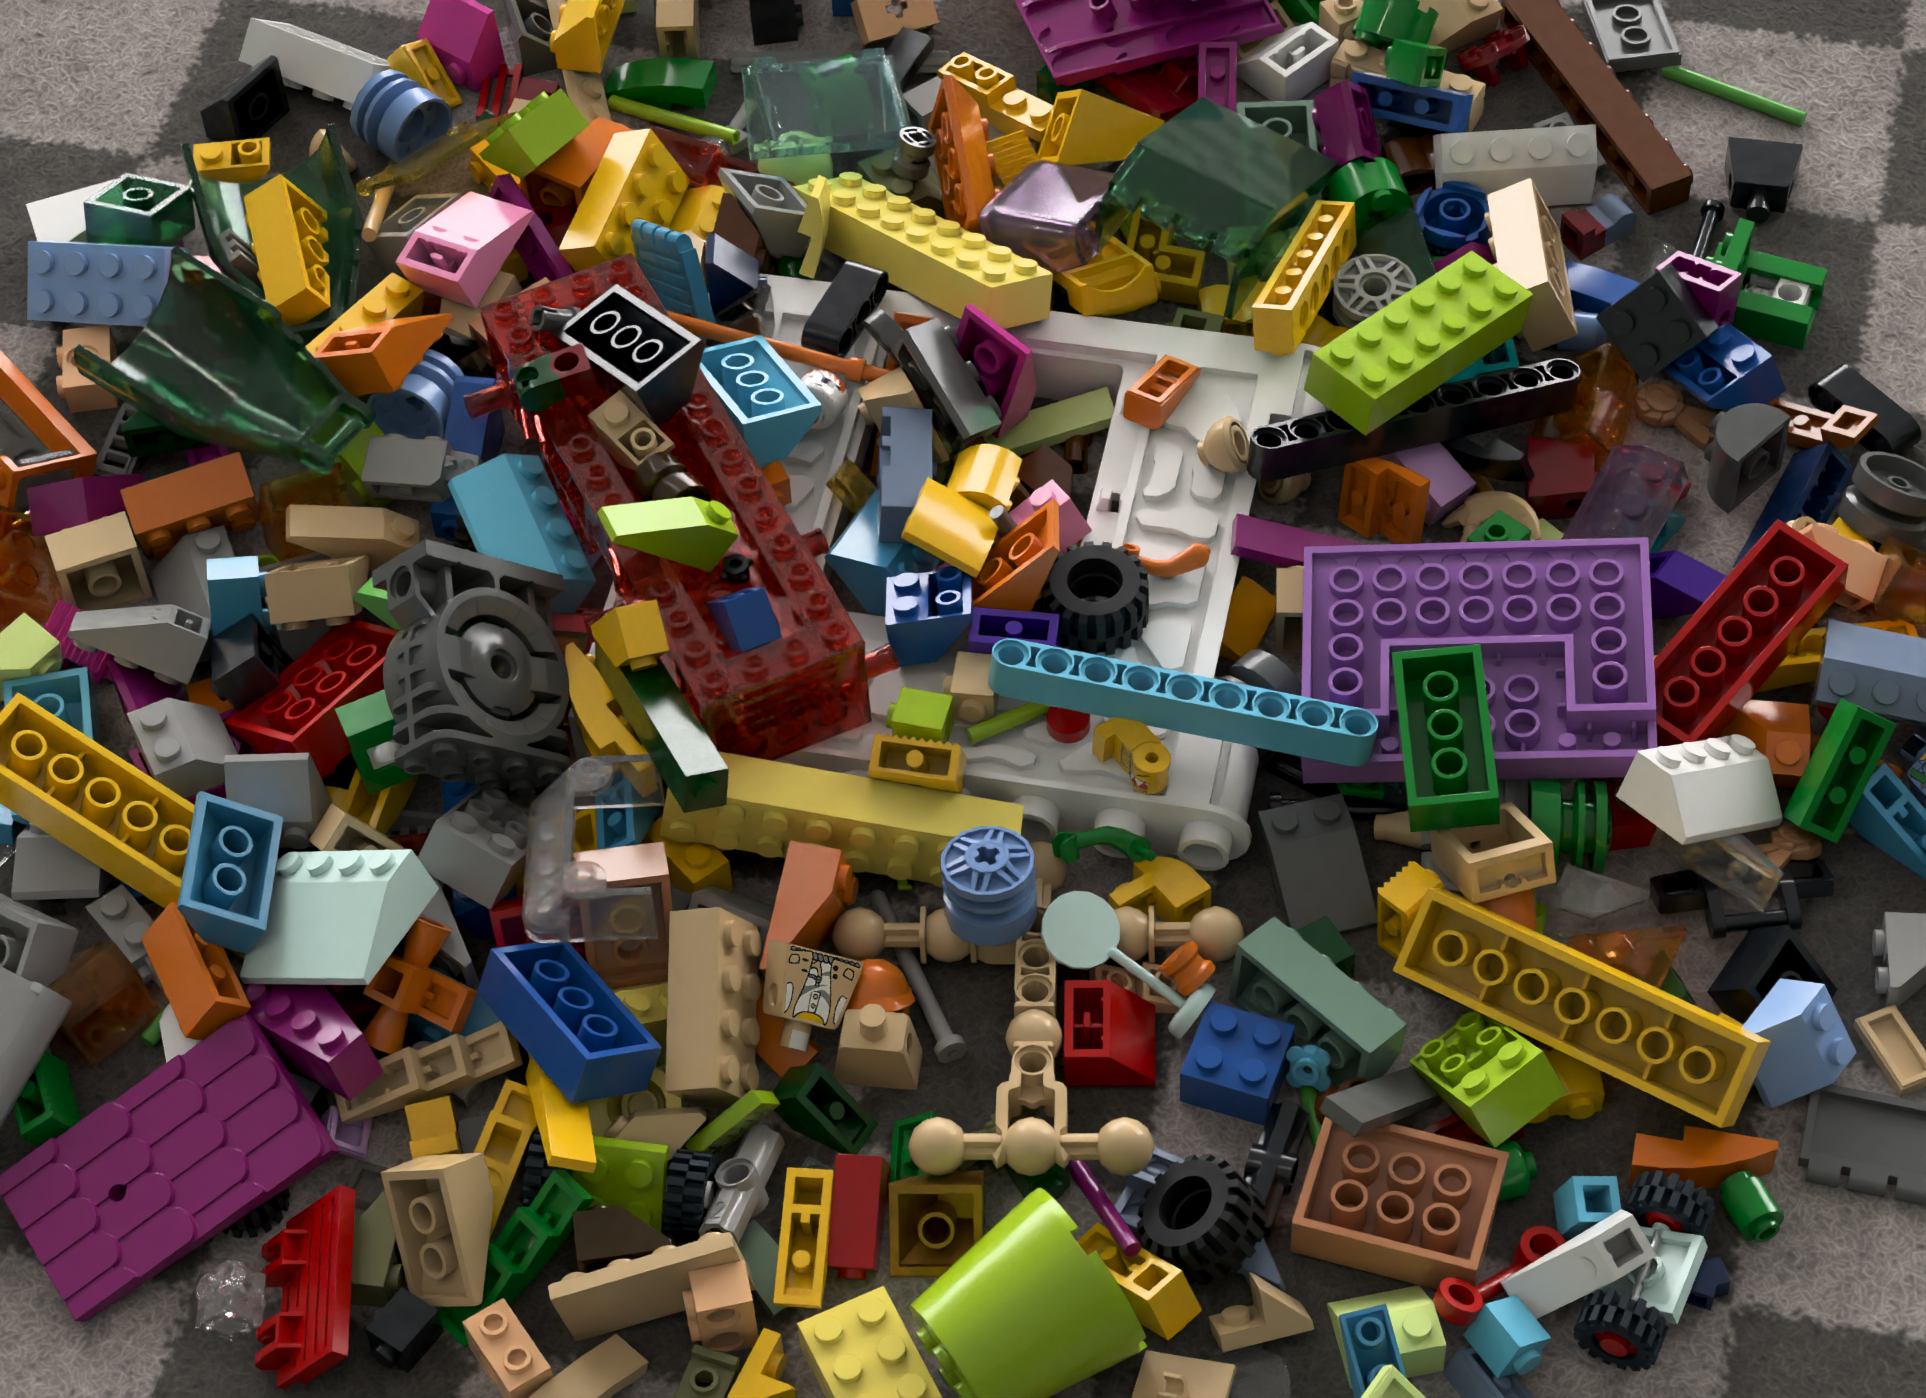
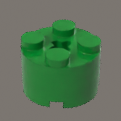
(1387, 20)
(1374, 189)

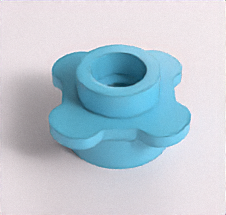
(1309, 1056)

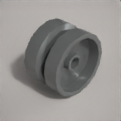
(1886, 499)

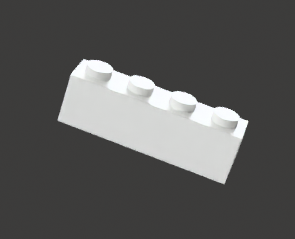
(311, 60)
(1556, 158)
(1703, 789)

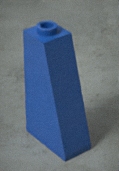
(476, 437)

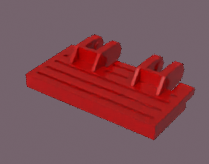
(315, 1275)

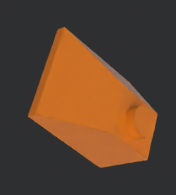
(1779, 733)

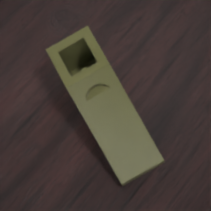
(376, 1257)

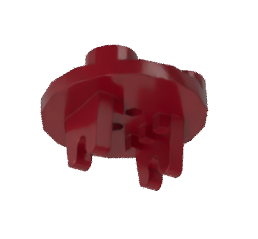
(1497, 45)

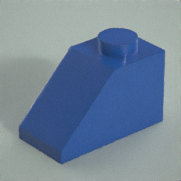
(745, 619)

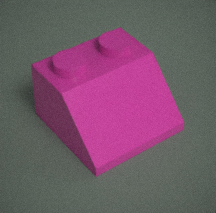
(464, 40)

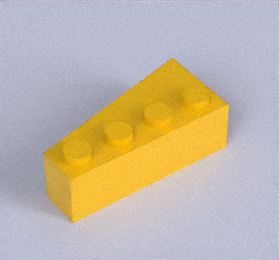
(289, 249)

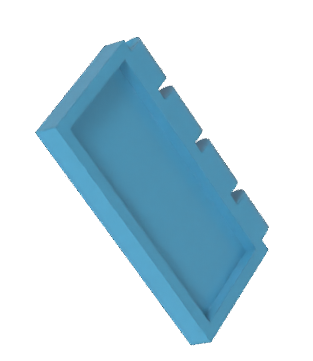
(672, 269)

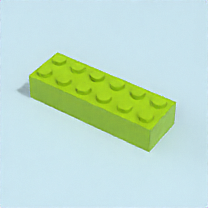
(1417, 342)

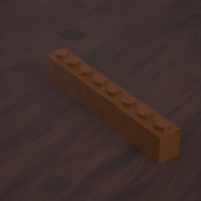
(1595, 96)

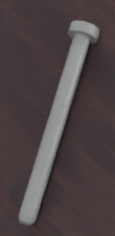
(948, 1045)

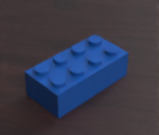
(569, 1020)

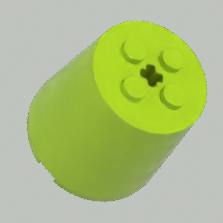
(1026, 1310)

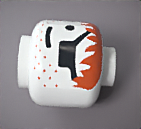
(829, 392)

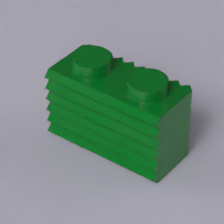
(46, 1103)

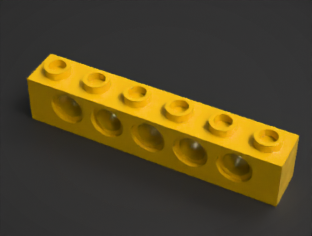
(1304, 277)

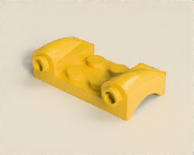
(1112, 282)

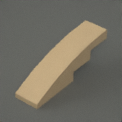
(434, 1071)
(597, 1372)

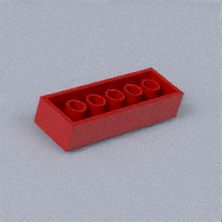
(1743, 634)

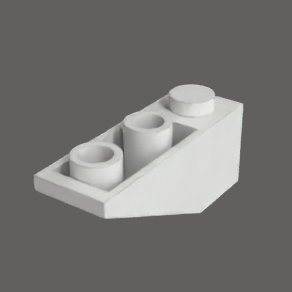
(1581, 1265)

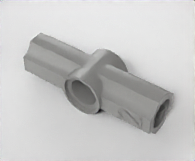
(743, 1183)

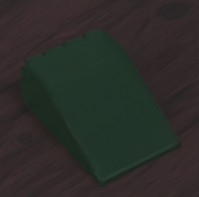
(1220, 184)

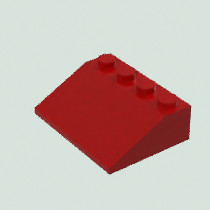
(301, 710)

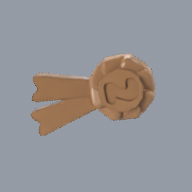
(1664, 406)
(1789, 844)

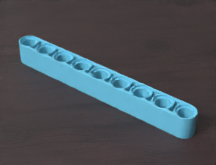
(1183, 702)

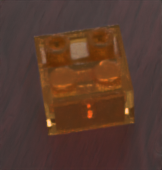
(107, 1002)

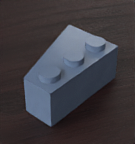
(902, 467)

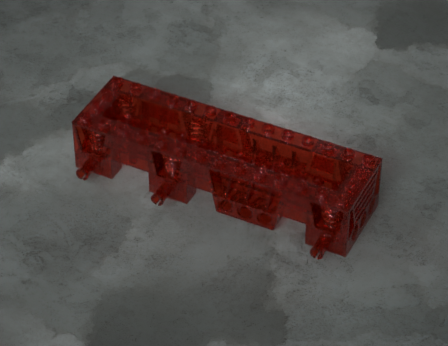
(749, 701)

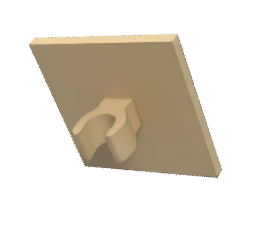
(1182, 1377)

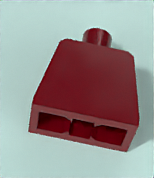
(1561, 477)

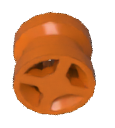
(1187, 968)

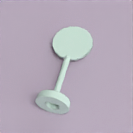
(1085, 933)

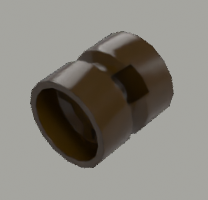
(666, 477)

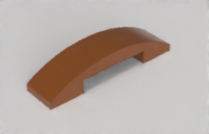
(1814, 427)

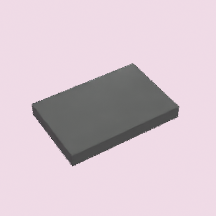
(1631, 34)

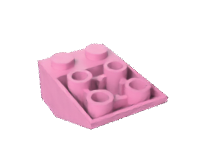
(463, 247)

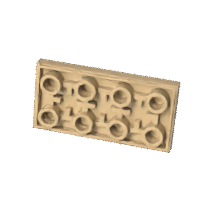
(638, 1288)

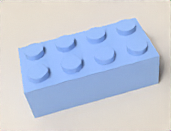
(95, 282)

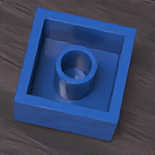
(1236, 1063)

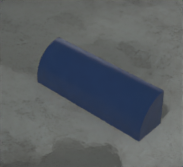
(1806, 488)

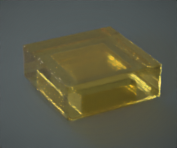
(851, 486)

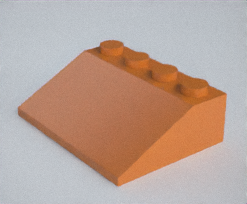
(961, 155)

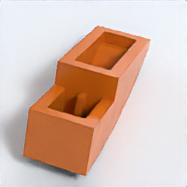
(1702, 1156)

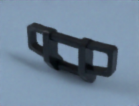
(1708, 897)

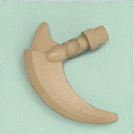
(1483, 505)

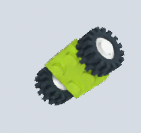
(638, 1180)

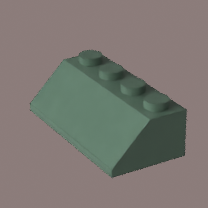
(1295, 984)

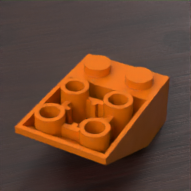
(381, 353)

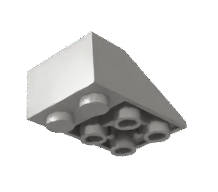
(146, 636)
(479, 846)

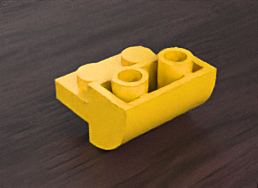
(986, 475)

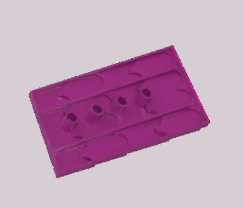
(1119, 36)
(165, 1167)

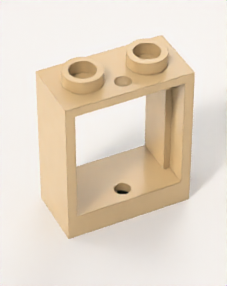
(1502, 849)

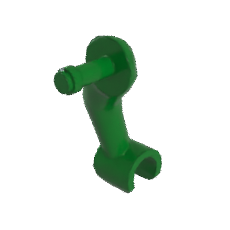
(1067, 843)

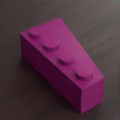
(314, 1035)

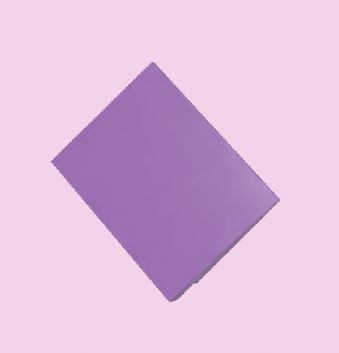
(1557, 634)

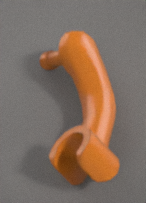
(1188, 560)

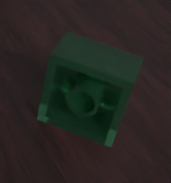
(139, 212)

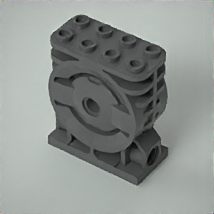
(460, 688)

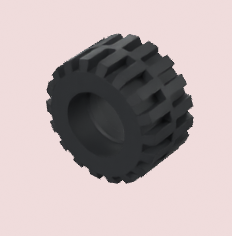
(1097, 572)
(1202, 1218)

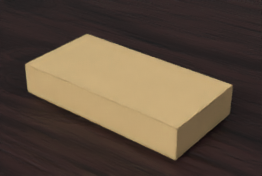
(1894, 1048)

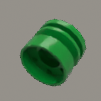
(1573, 824)

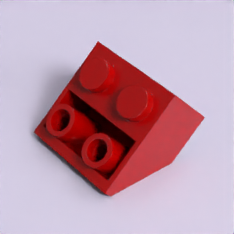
(1107, 1035)

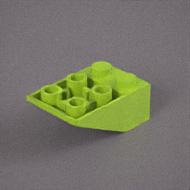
(1489, 1076)

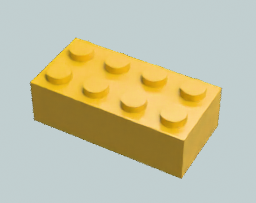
(631, 183)

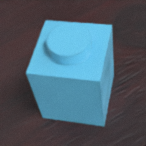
(1584, 1203)
(1507, 1337)

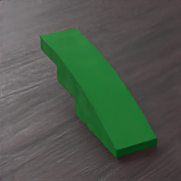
(524, 1247)

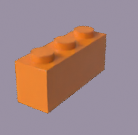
(193, 975)

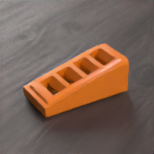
(1156, 394)

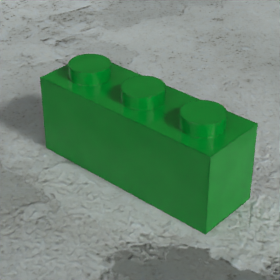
(1839, 770)

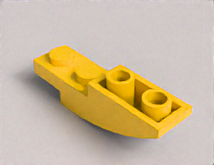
(998, 97)
(596, 709)
(506, 1142)

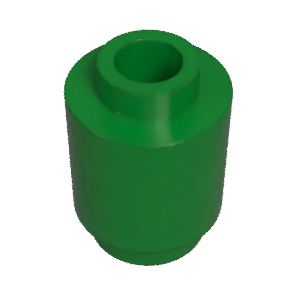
(1751, 1206)

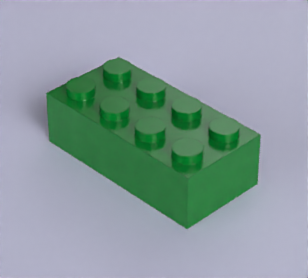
(1446, 738)

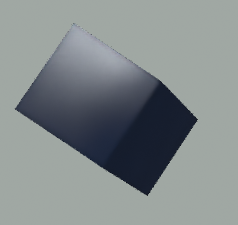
(1710, 1283)

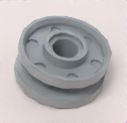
(1367, 286)

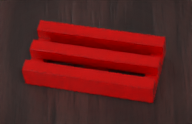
(504, 72)

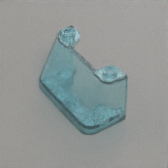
(823, 105)

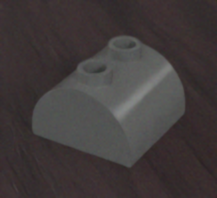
(1744, 451)

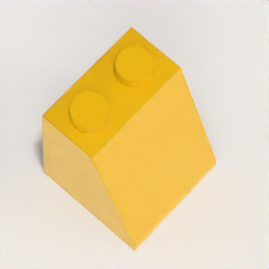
(1092, 129)

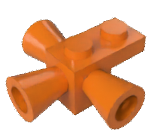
(410, 986)

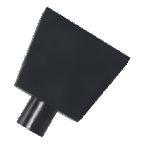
(1761, 175)

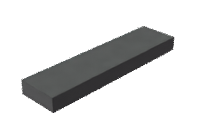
(1380, 1101)

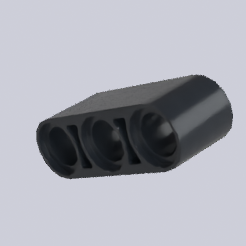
(844, 307)
(1844, 386)

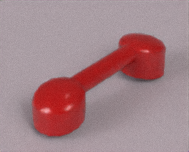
(1461, 1302)

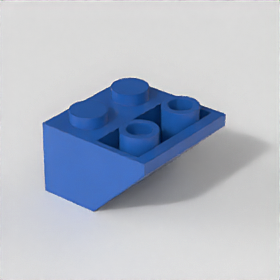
(1727, 371)
(927, 613)

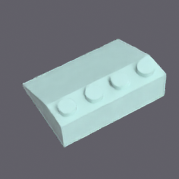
(337, 916)

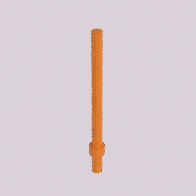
(854, 369)

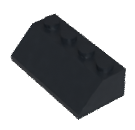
(636, 352)

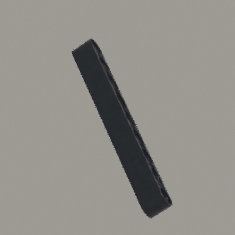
(1442, 415)

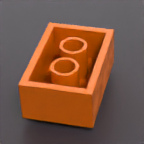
(191, 502)

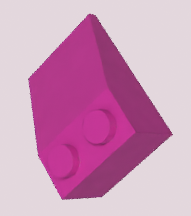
(1002, 364)

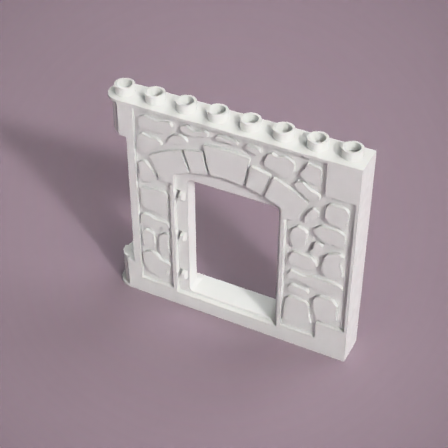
(1163, 509)

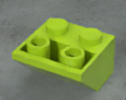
(534, 134)

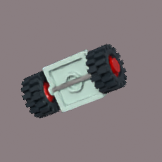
(1630, 1315)

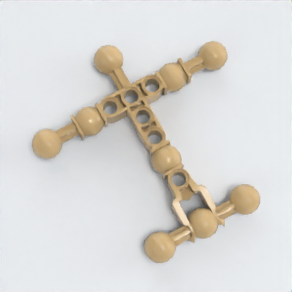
(1034, 1033)

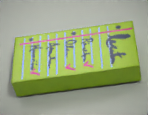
(734, 1122)

